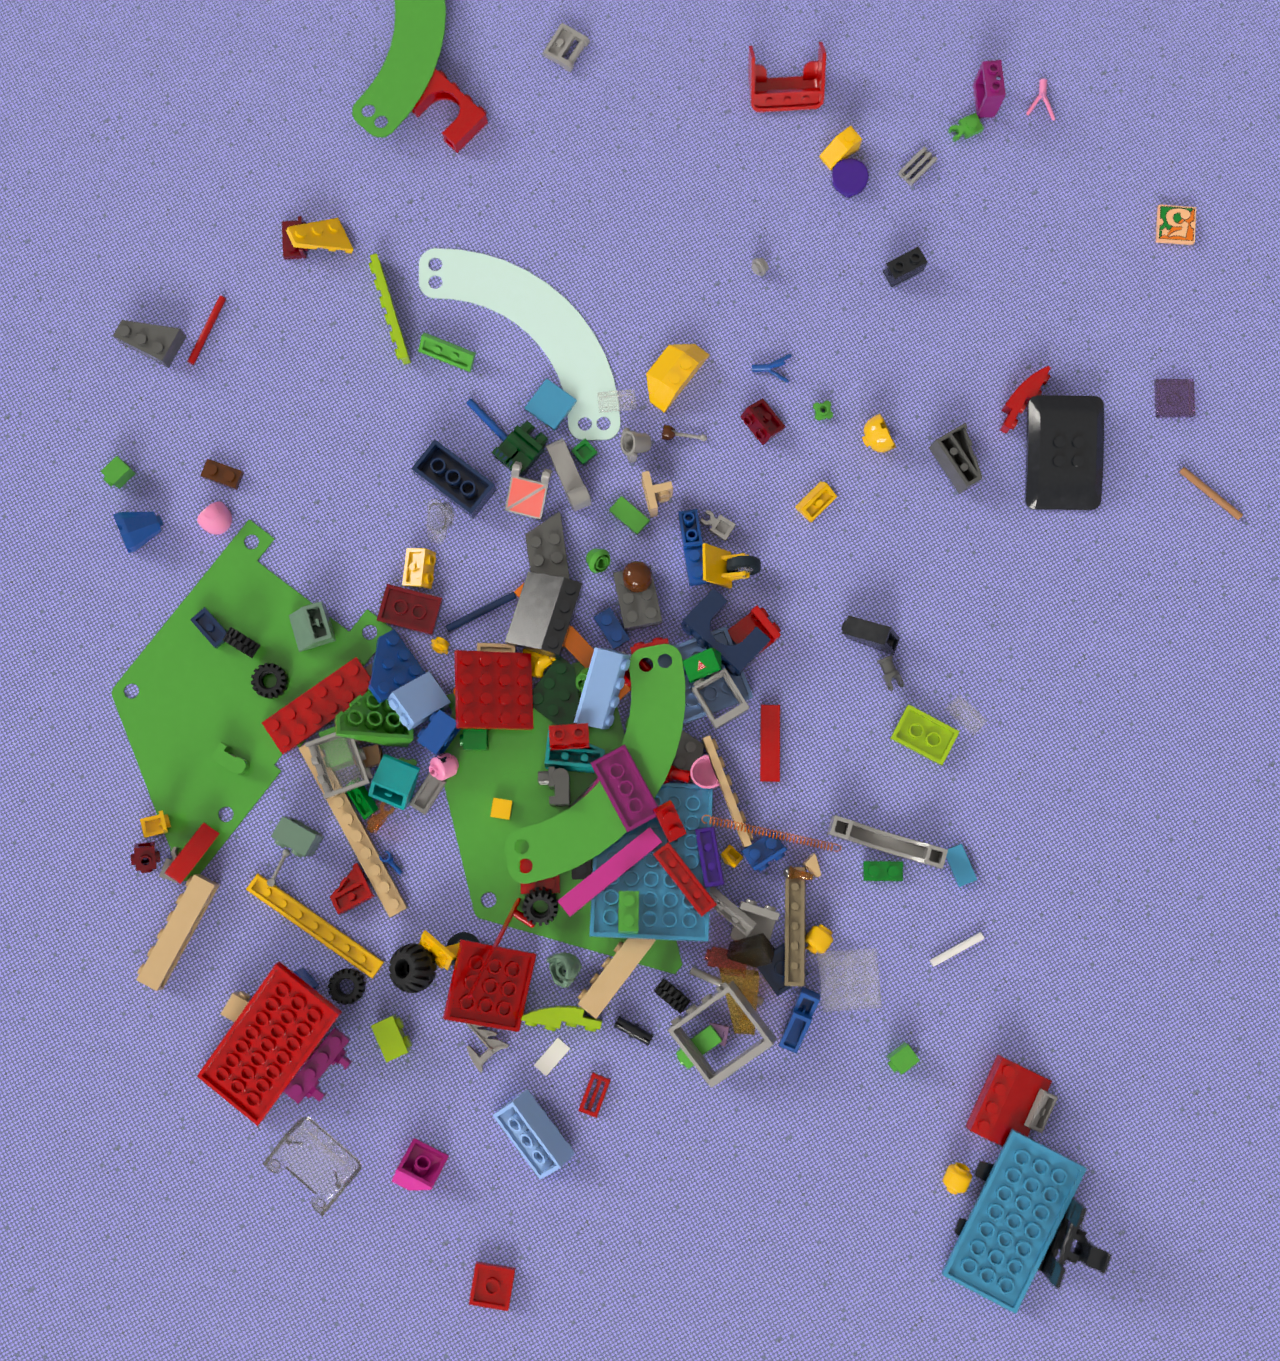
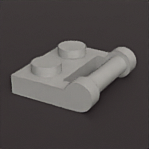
(560, 45)

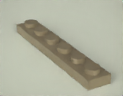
(795, 930)

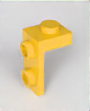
(155, 825)

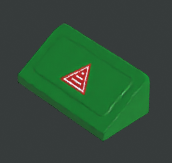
(702, 664)

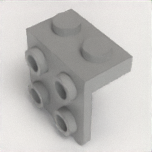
(764, 918)

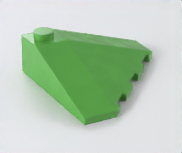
(372, 723)

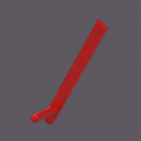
(513, 913)

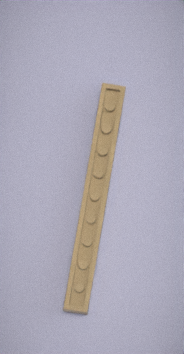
(362, 846)

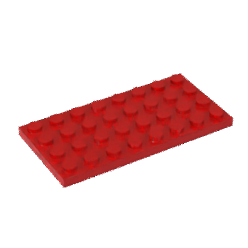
(269, 1043)

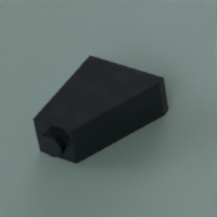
(870, 634)

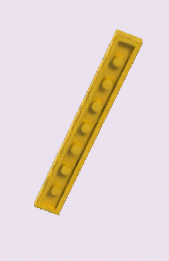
(315, 926)

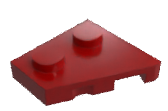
(352, 891)

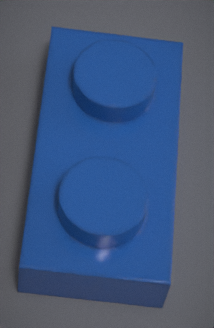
(611, 628)

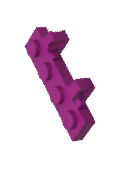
(328, 1053)

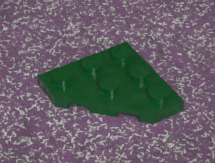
(557, 693)

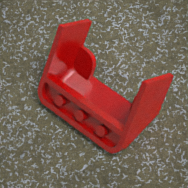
(787, 92)

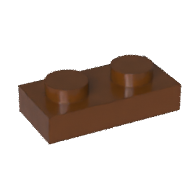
(222, 474)

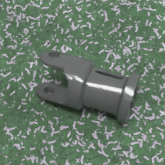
(890, 672)

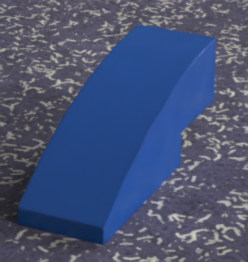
(799, 1020)

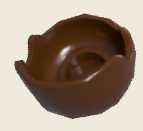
(637, 576)

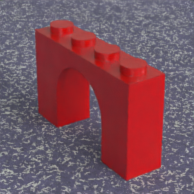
(470, 117)

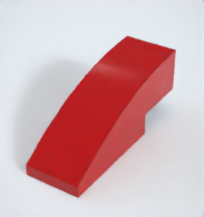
(191, 853)

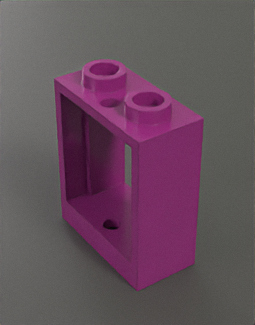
(988, 90)

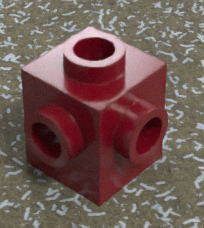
(143, 851)

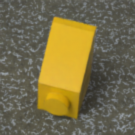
(841, 147)

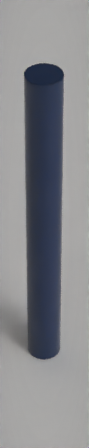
(481, 611)

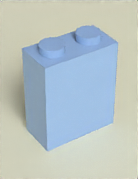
(418, 700)

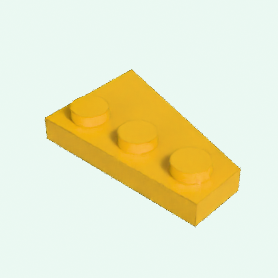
(320, 234)

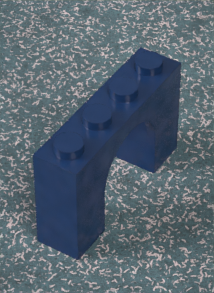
(734, 657)

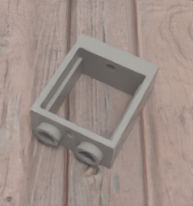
(701, 684)

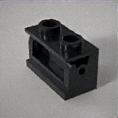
(905, 267)

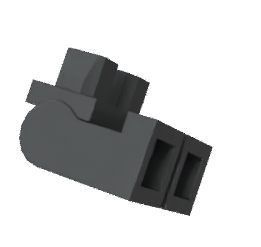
(560, 781)

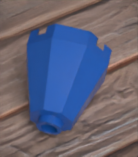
(137, 528)

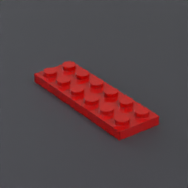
(317, 706)

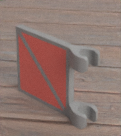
(527, 495)

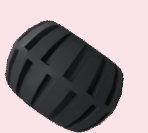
(412, 968)

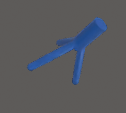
(767, 367)

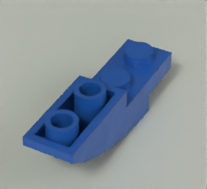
(692, 546)

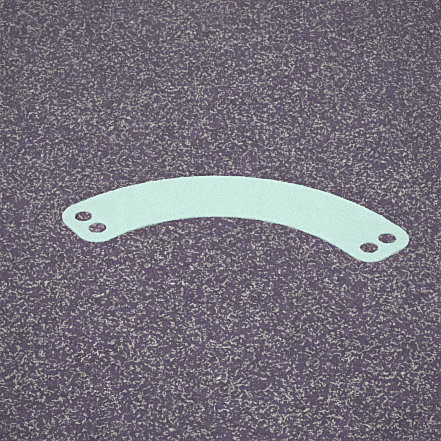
(541, 314)

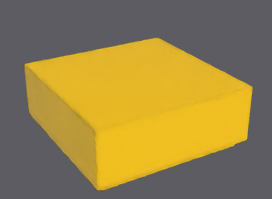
(501, 808)

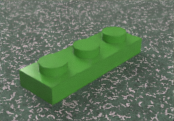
(447, 352)

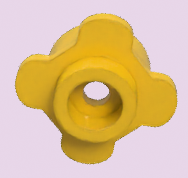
(440, 645)

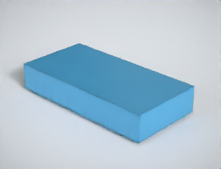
(960, 865)

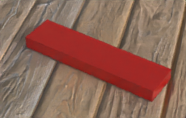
(769, 743)
(684, 879)

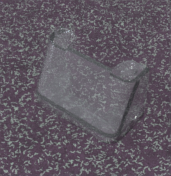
(315, 1161)

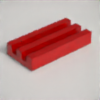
(600, 1078)

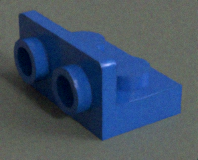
(764, 851)

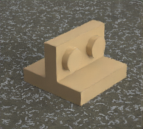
(655, 493)

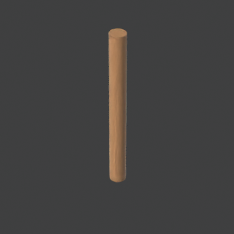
(1211, 493)

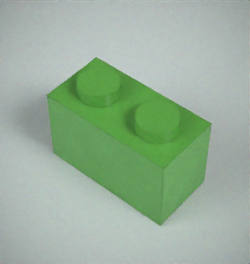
(628, 912)

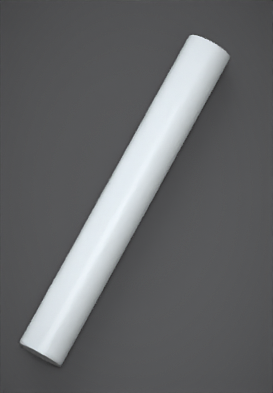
(956, 949)

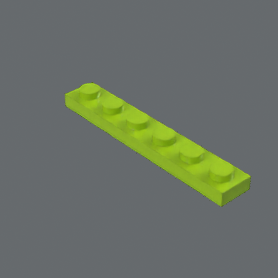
(386, 302)

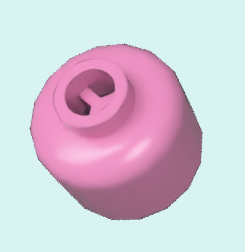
(443, 766)

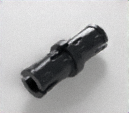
(633, 1031)

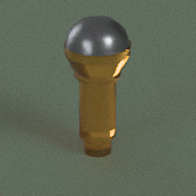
(790, 873)

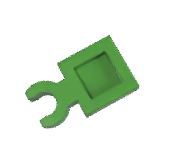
(967, 126)

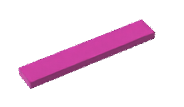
(609, 872)

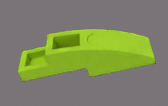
(554, 1015)

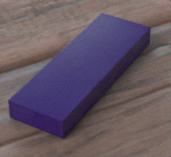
(709, 857)

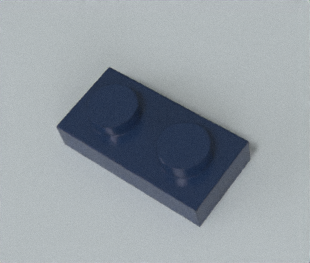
(209, 627)

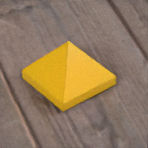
(731, 856)

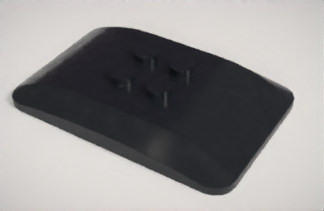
(1064, 452)

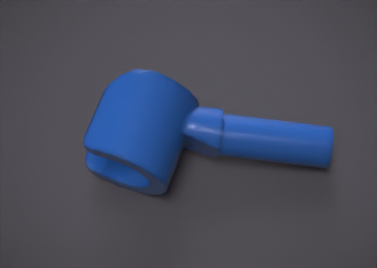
(390, 861)

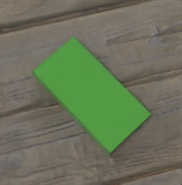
(629, 515)

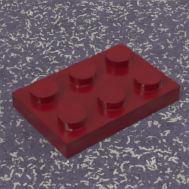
(409, 609)

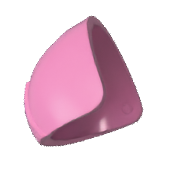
(215, 518)
(703, 773)

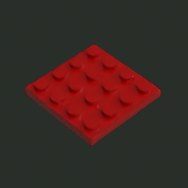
(493, 690)
(501, 992)

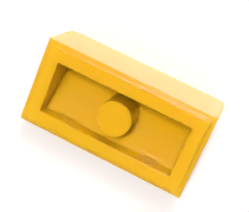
(816, 501)

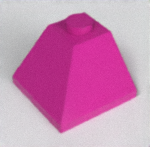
(419, 1167)

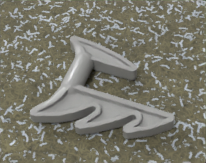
(492, 1044)

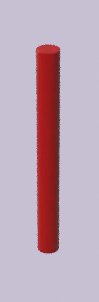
(206, 330)

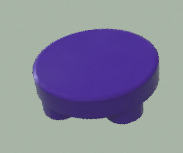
(849, 177)

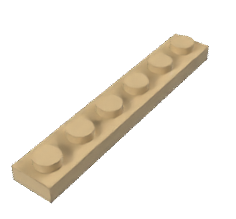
(725, 783)

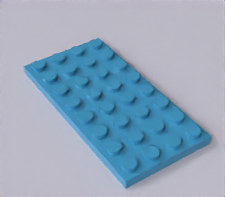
(1014, 1221)

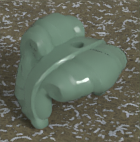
(561, 962)

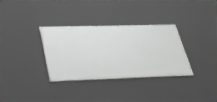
(551, 1056)

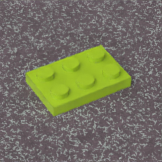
(924, 735)

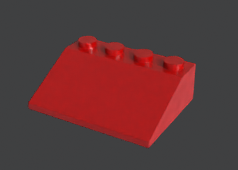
(1005, 1101)

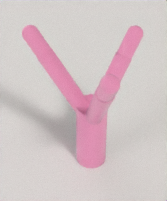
(1042, 95)

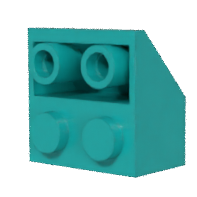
(394, 782)

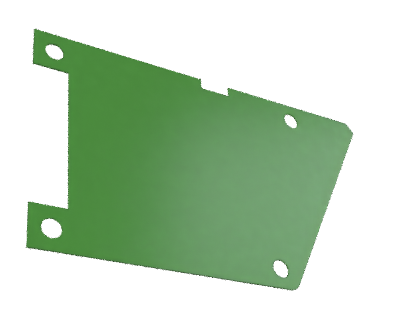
(205, 694)
(511, 773)

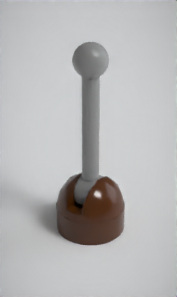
(669, 433)

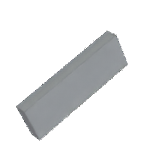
(732, 912)

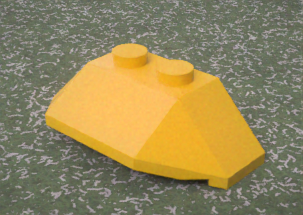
(673, 372)

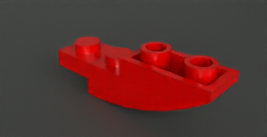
(1021, 396)

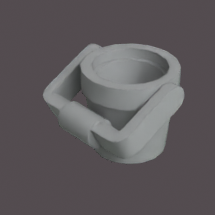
(634, 443)

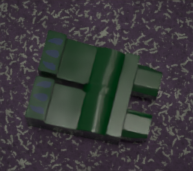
(521, 448)

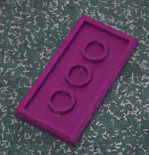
(625, 788)

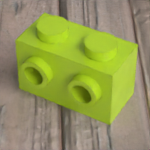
(391, 1037)

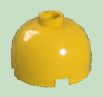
(878, 435)

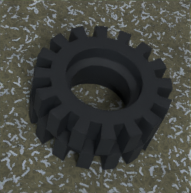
(241, 642)
(261, 672)
(542, 895)
(334, 986)
(672, 995)

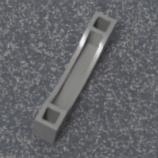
(887, 842)

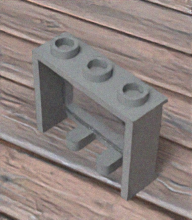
(339, 764)

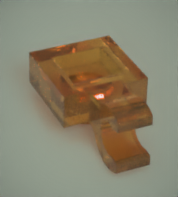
(376, 822)

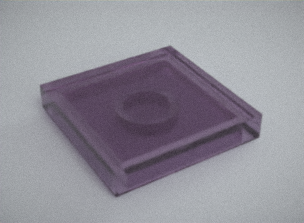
(1174, 398)

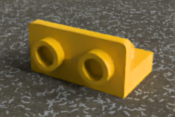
(419, 568)

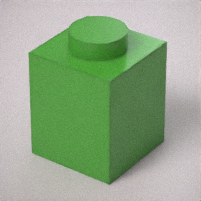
(117, 473)
(902, 1059)

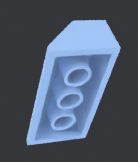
(602, 688)
(534, 1134)

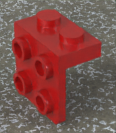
(756, 618)

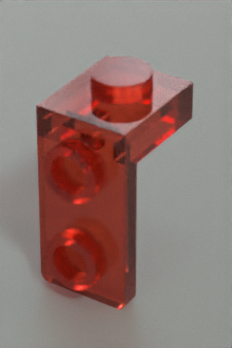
(718, 958)

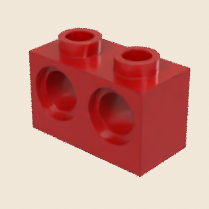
(569, 736)

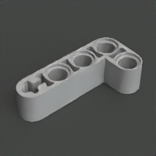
(568, 475)

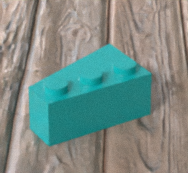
(572, 759)

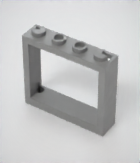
(694, 1054)

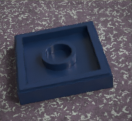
(775, 972)

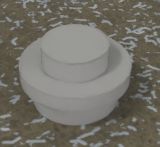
(759, 266)

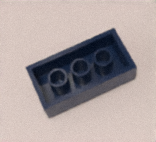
(454, 479)

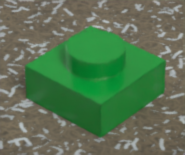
(584, 452)

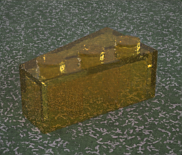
(748, 984)

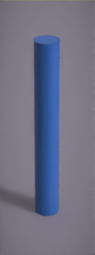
(487, 420)

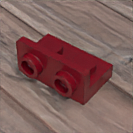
(289, 251)
(762, 421)

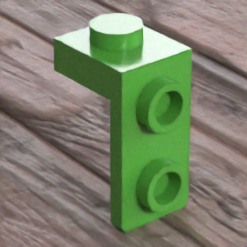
(704, 1041)

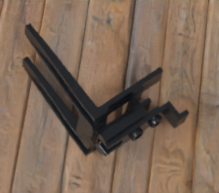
(1083, 1251)

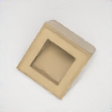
(812, 865)

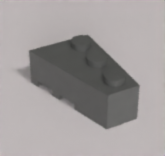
(151, 340)
(957, 458)

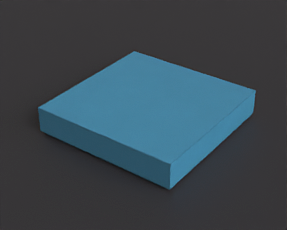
(550, 404)

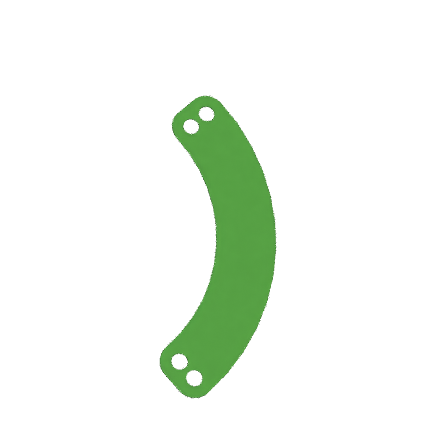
(408, 65)
(592, 822)

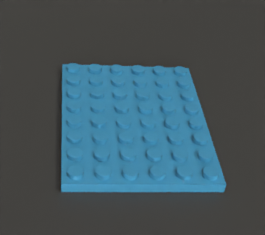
(662, 906)

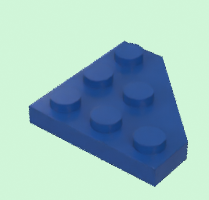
(392, 666)

